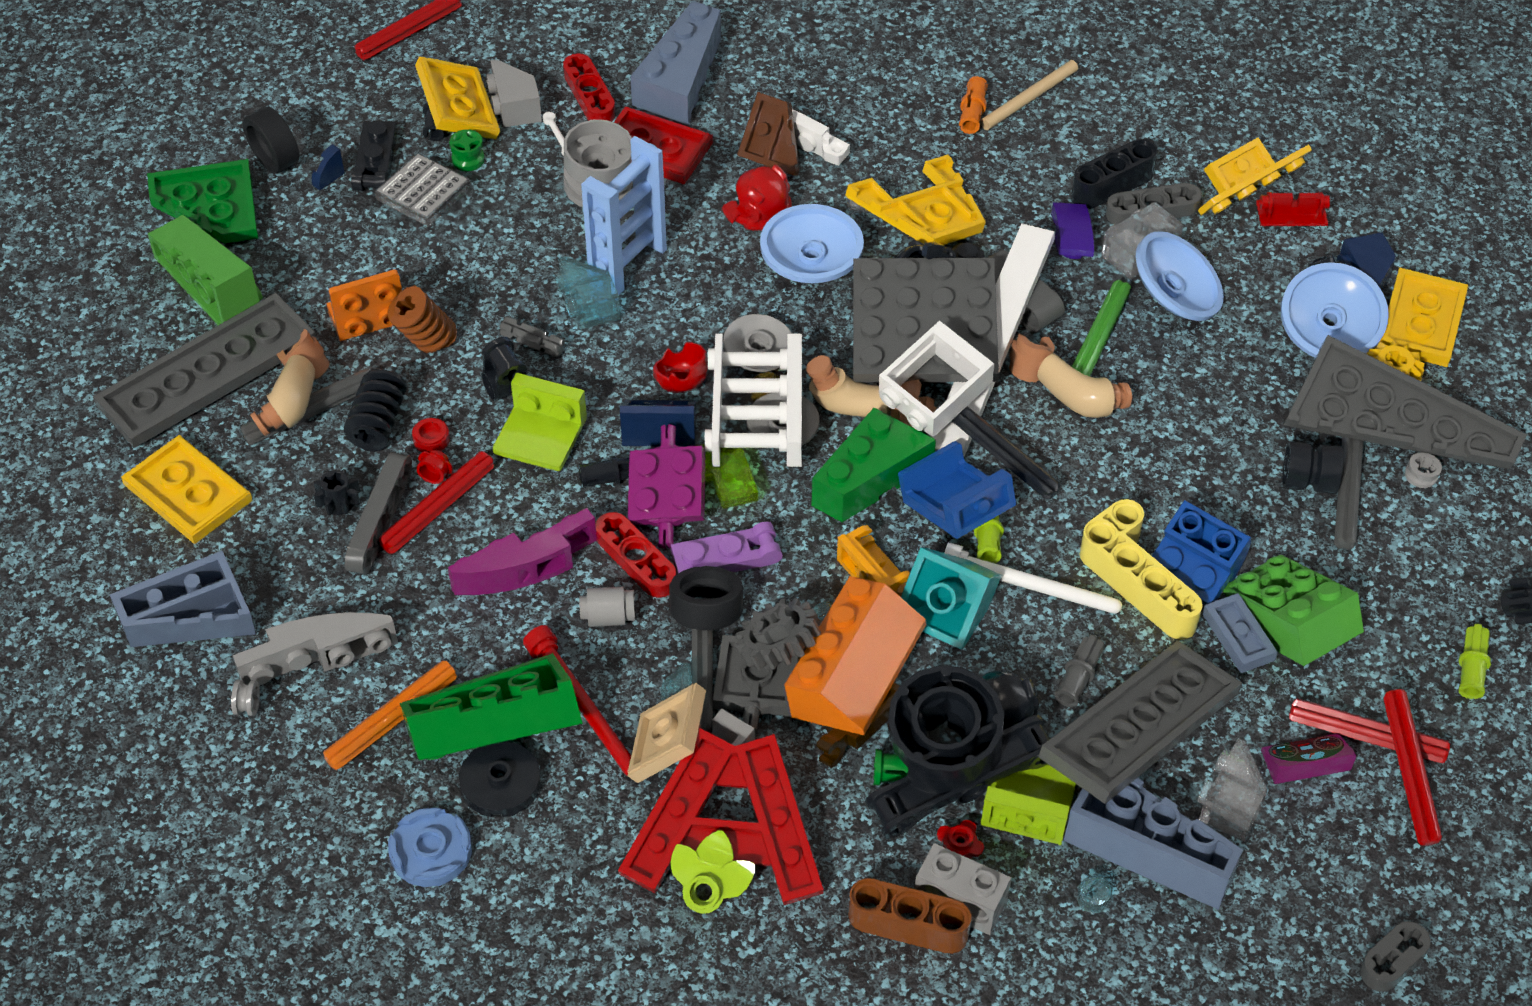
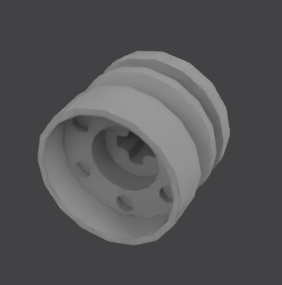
(597, 151)

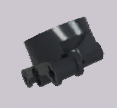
(953, 771)

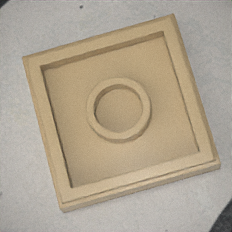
(666, 733)

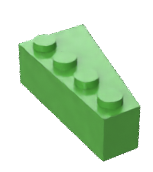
(205, 269)

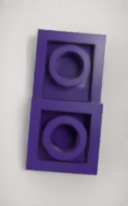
(1073, 230)

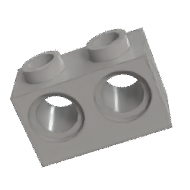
(967, 881)

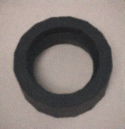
(271, 139)
(708, 613)

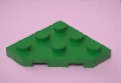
(209, 195)

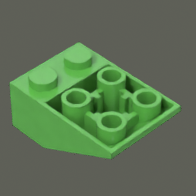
(1299, 608)

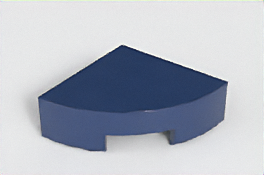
(329, 168)

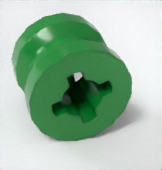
(467, 150)

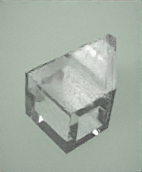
(1235, 795)

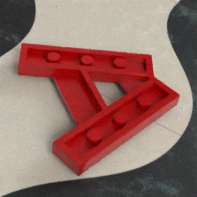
(774, 841)

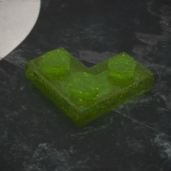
(732, 479)

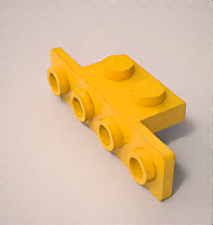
(1243, 170)

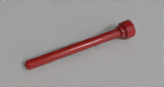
(542, 642)

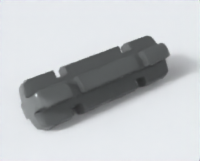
(532, 336)

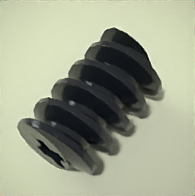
(375, 409)

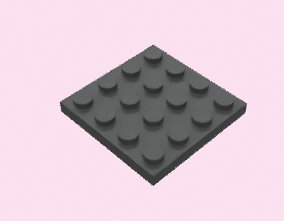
(906, 297)

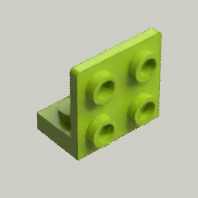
(542, 422)
(1030, 804)

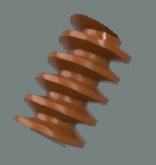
(421, 320)

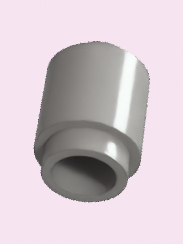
(607, 606)

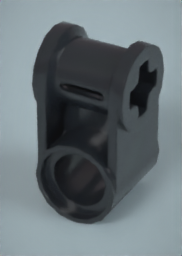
(500, 367)

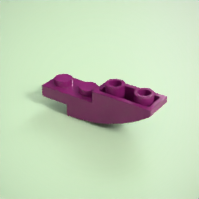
(516, 564)

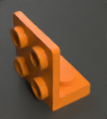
(363, 304)

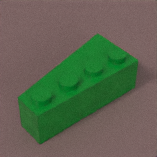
(492, 709)

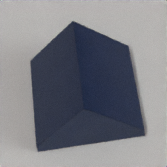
(643, 421)

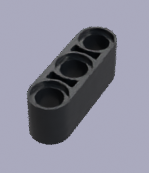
(1114, 173)

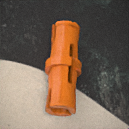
(973, 105)

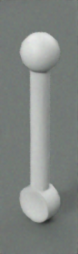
(549, 118)

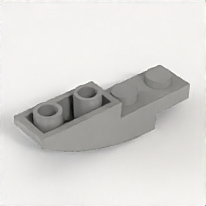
(325, 638)

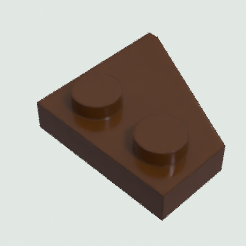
(771, 134)

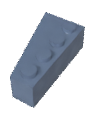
(678, 65)
(1155, 842)

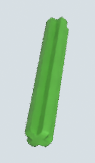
(1102, 327)

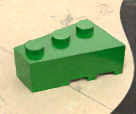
(867, 465)

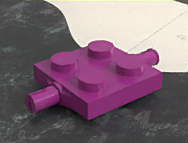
(666, 486)

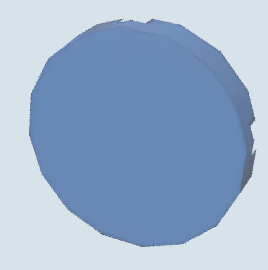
(430, 847)

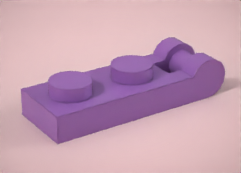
(729, 550)

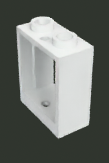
(957, 354)

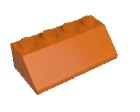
(854, 658)

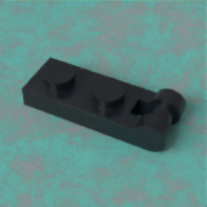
(374, 155)

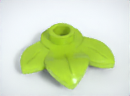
(712, 866)

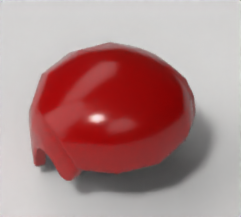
(682, 370)

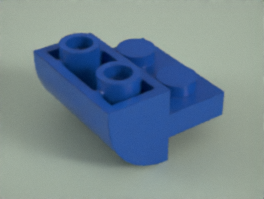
(1202, 551)

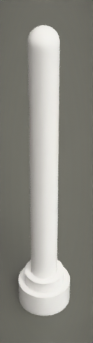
(1042, 584)

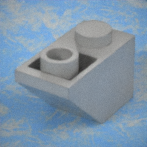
(515, 95)

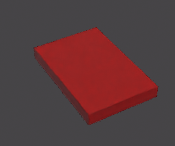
(681, 145)

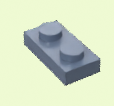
(1239, 633)

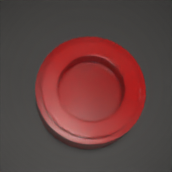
(430, 435)

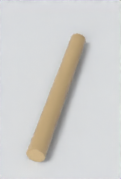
(1028, 95)

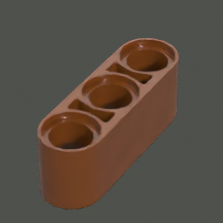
(923, 931)

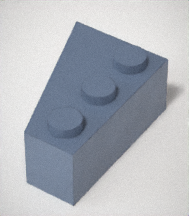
(184, 605)

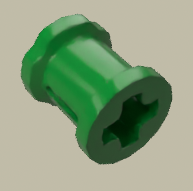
(888, 768)

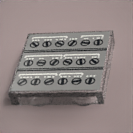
(423, 189)

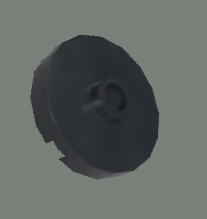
(504, 794)

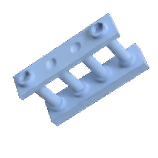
(604, 210)

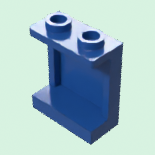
(955, 492)

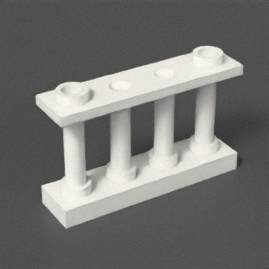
(788, 412)

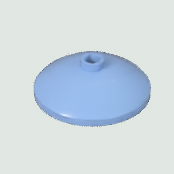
(811, 243)
(1179, 276)
(1335, 294)

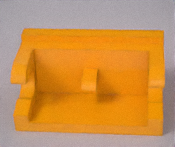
(867, 561)

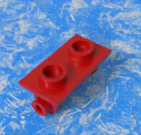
(1282, 210)

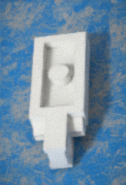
(816, 138)

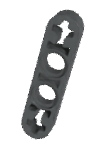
(378, 513)

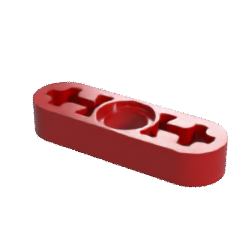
(589, 78)
(633, 539)

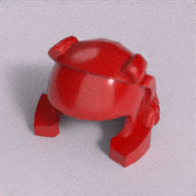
(761, 195)

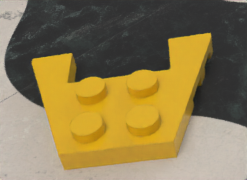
(928, 215)

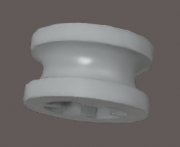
(1419, 478)
(245, 697)

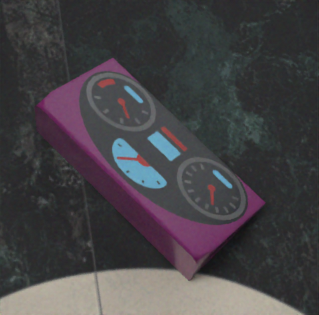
(1308, 758)

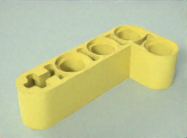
(1113, 554)

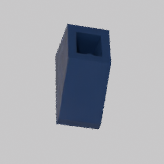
(1370, 255)

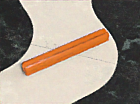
(386, 716)

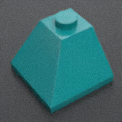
(949, 594)

